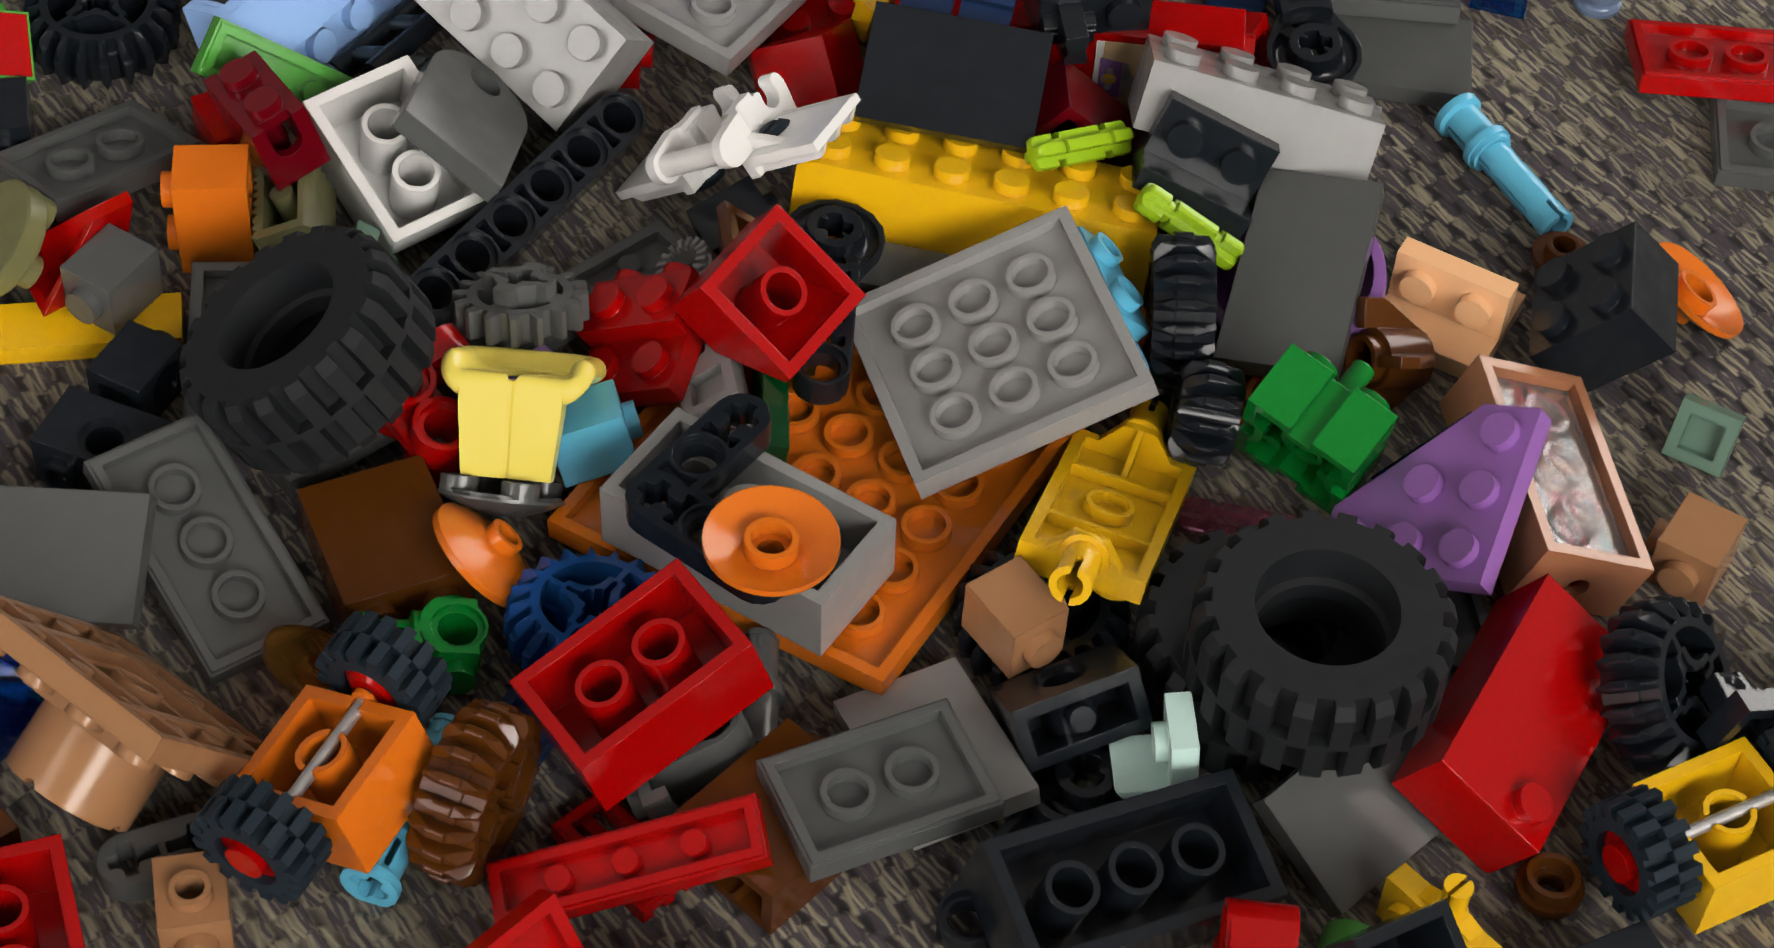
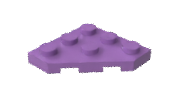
(1459, 494)

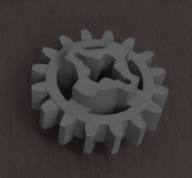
(521, 305)

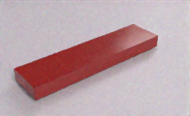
(638, 859)

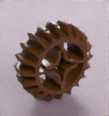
(473, 792)

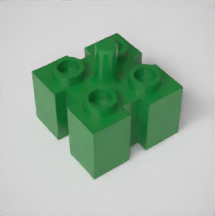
(1316, 428)

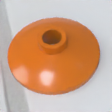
(1703, 296)
(771, 541)
(480, 550)

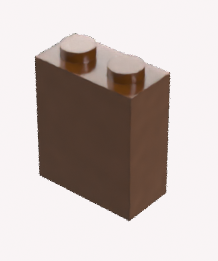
(379, 540)
(779, 890)

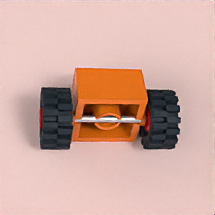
(334, 768)

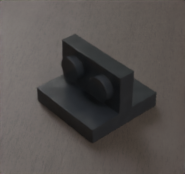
(1204, 161)

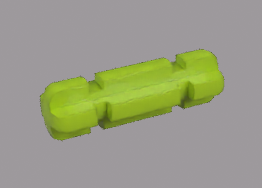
(1078, 145)
(1175, 215)

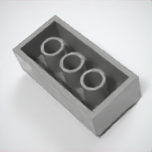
(548, 51)
(1316, 124)
(805, 618)

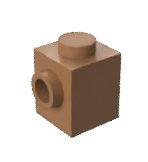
(1694, 548)
(1015, 617)
(192, 902)

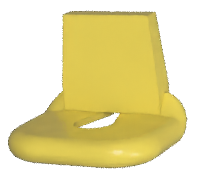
(514, 424)

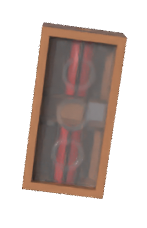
(1575, 509)

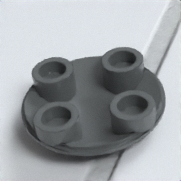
(500, 496)

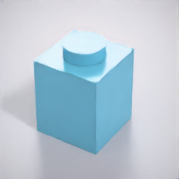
(597, 434)

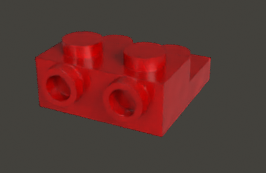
(640, 335)

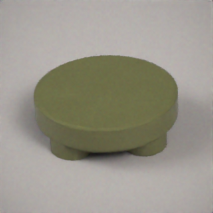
(23, 225)

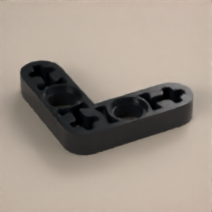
(692, 494)

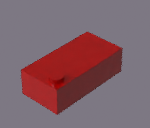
(1511, 728)

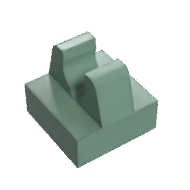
(1703, 434)

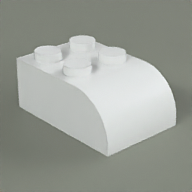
(379, 170)

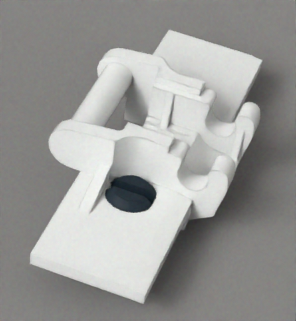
(749, 134)

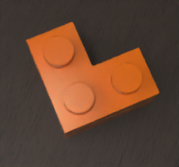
(210, 203)

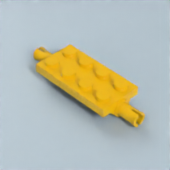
(1108, 510)

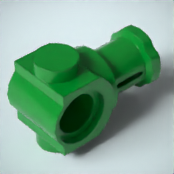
(450, 622)

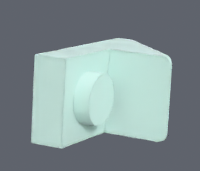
(1159, 758)

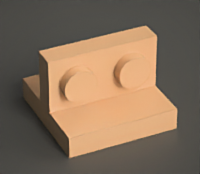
(1454, 303)

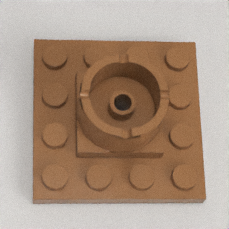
(109, 719)

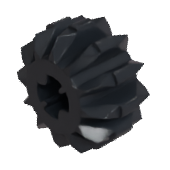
(1205, 412)

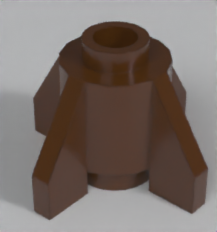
(1392, 347)

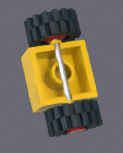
(1690, 838)

